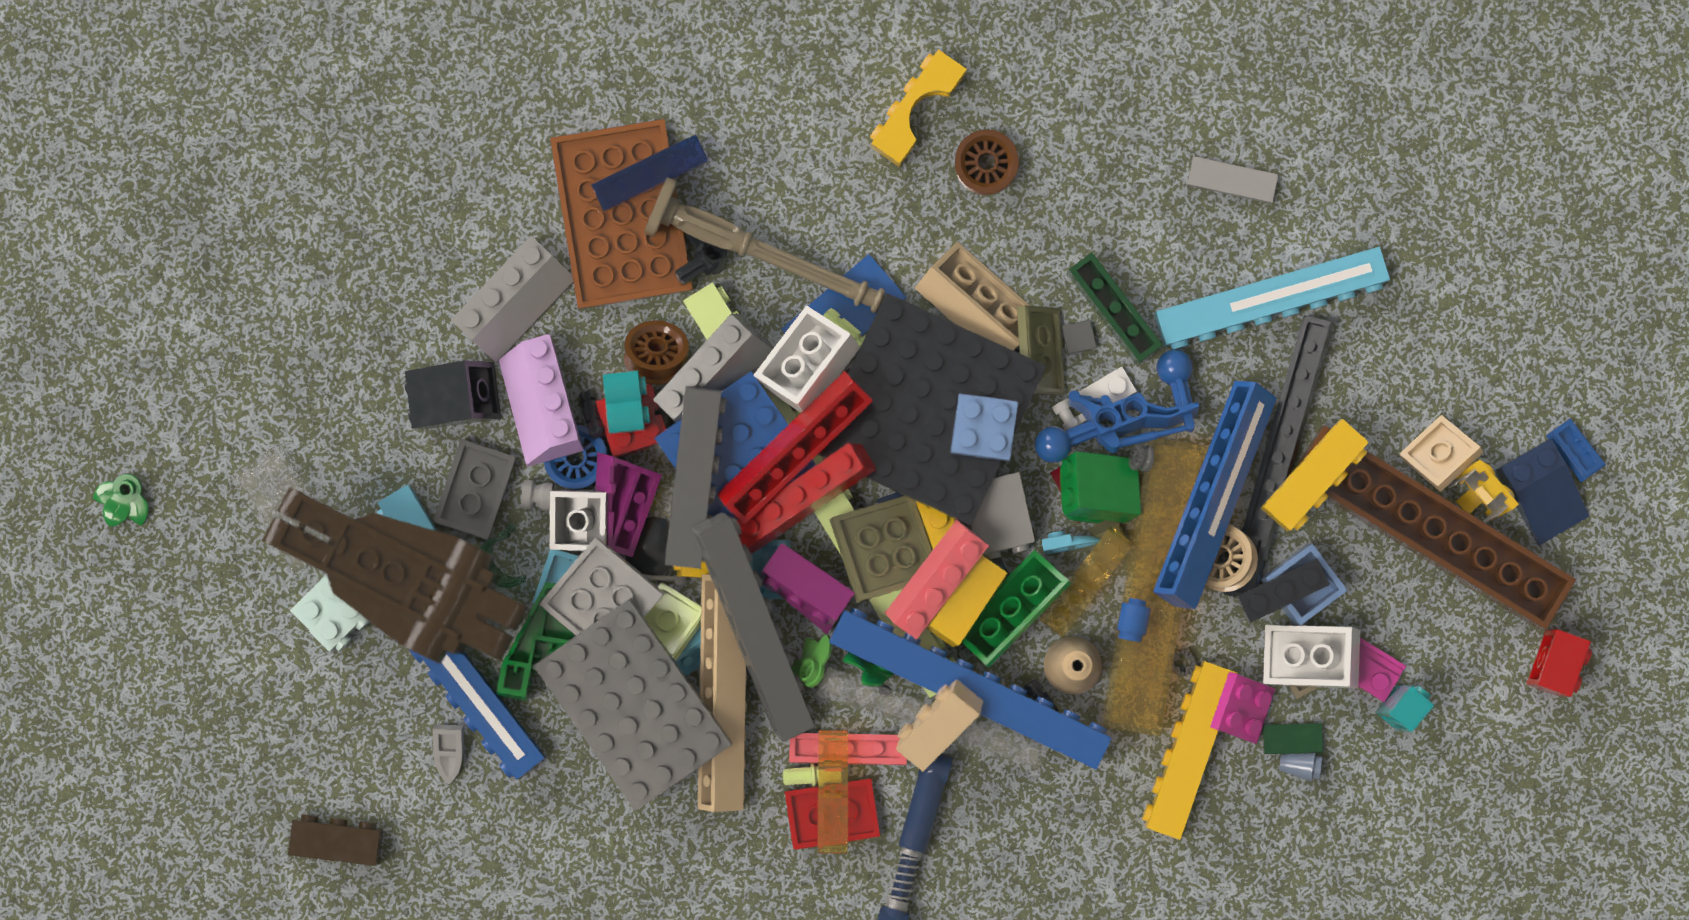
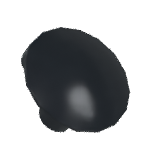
(651, 547)

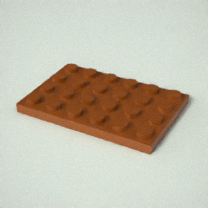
(609, 249)

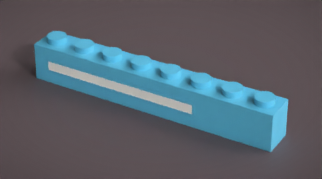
(1272, 297)

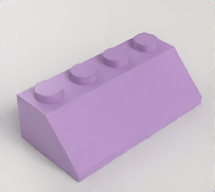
(540, 401)

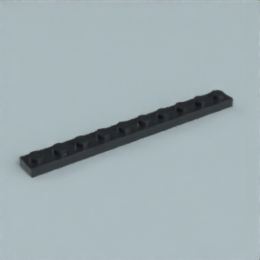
(1285, 436)

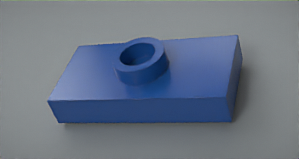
(1576, 450)

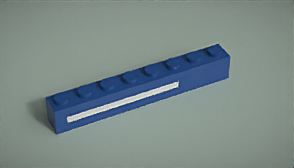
(1215, 495)
(485, 713)

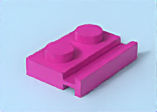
(1377, 671)

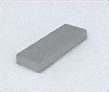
(1232, 179)

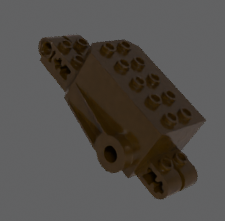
(402, 577)

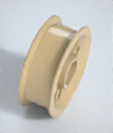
(1245, 570)

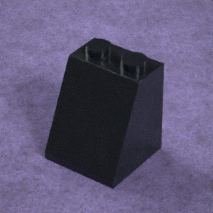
(452, 394)

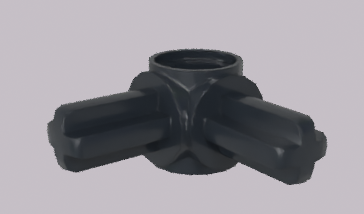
(701, 263)

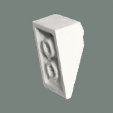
(1312, 656)

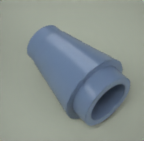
(1302, 765)

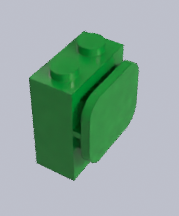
(1099, 488)

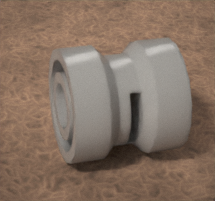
(536, 495)

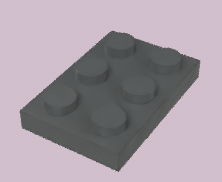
(475, 489)

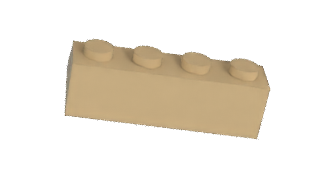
(973, 296)

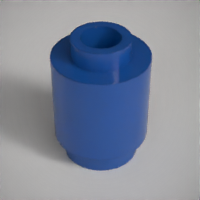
(1133, 620)

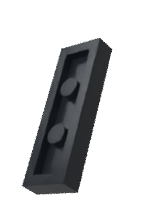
(1283, 590)

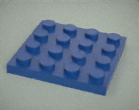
(748, 428)

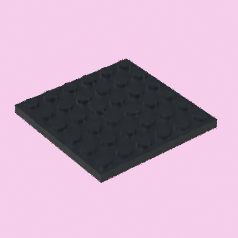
(914, 375)

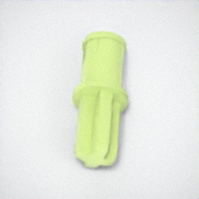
(801, 775)

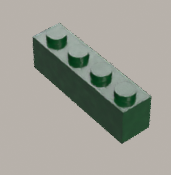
(1114, 308)

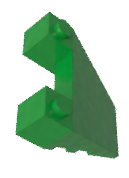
(534, 642)

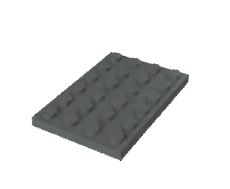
(633, 704)

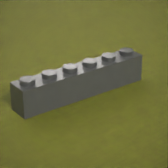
(693, 473)

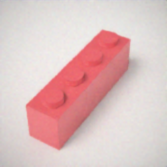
(936, 579)

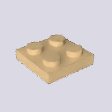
(1441, 453)

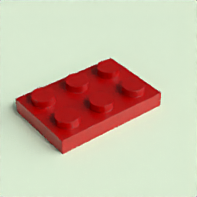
(803, 814)

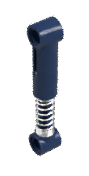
(916, 835)

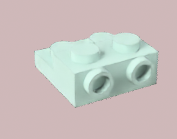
(328, 616)

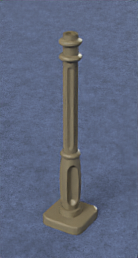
(727, 236)

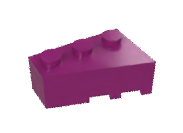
(629, 500)
(806, 587)

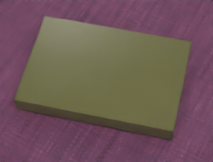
(1042, 341)

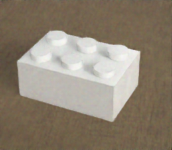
(806, 359)

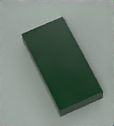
(1292, 738)

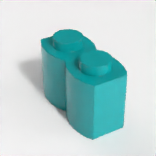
(624, 402)

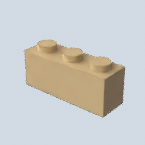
(938, 724)

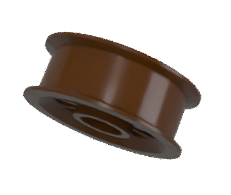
(997, 139)
(656, 351)

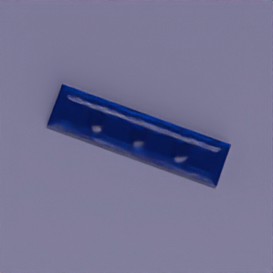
(649, 173)

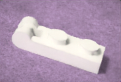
(1115, 385)

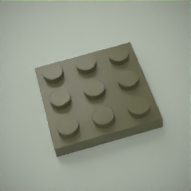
(881, 546)

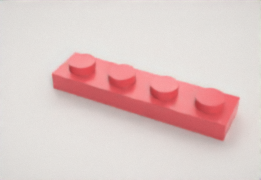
(862, 749)

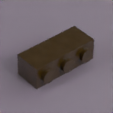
(336, 840)

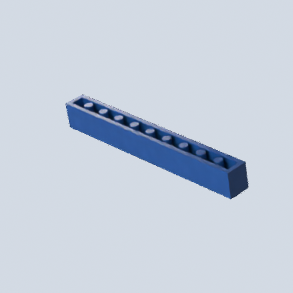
(1000, 704)

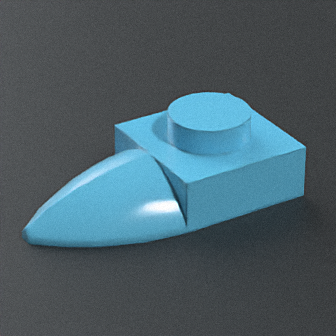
(1059, 542)

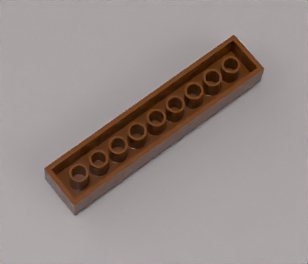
(1450, 538)

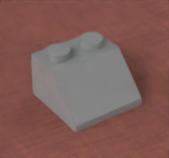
(577, 518)

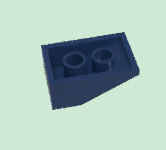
(1544, 491)

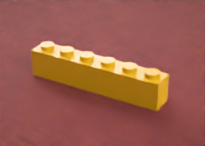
(1188, 754)

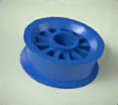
(579, 483)

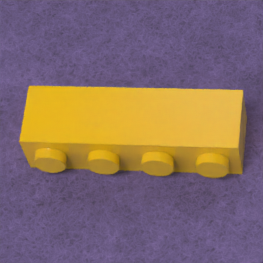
(1314, 475)

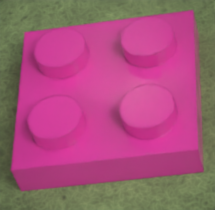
(1242, 707)

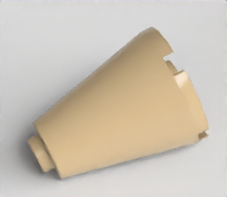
(1059, 665)

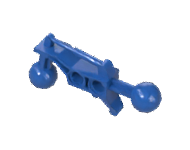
(1172, 367)

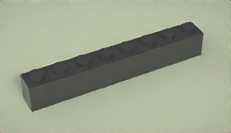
(753, 627)

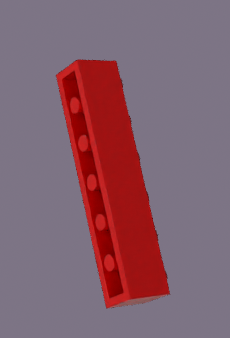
(794, 447)
(806, 495)

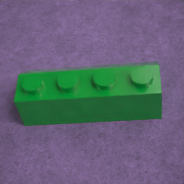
(1014, 607)

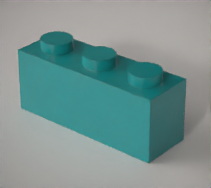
(1405, 707)

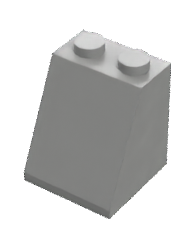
(1004, 517)

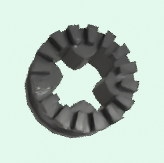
(1141, 458)
(1189, 668)

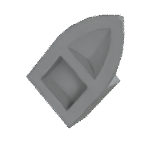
(448, 750)

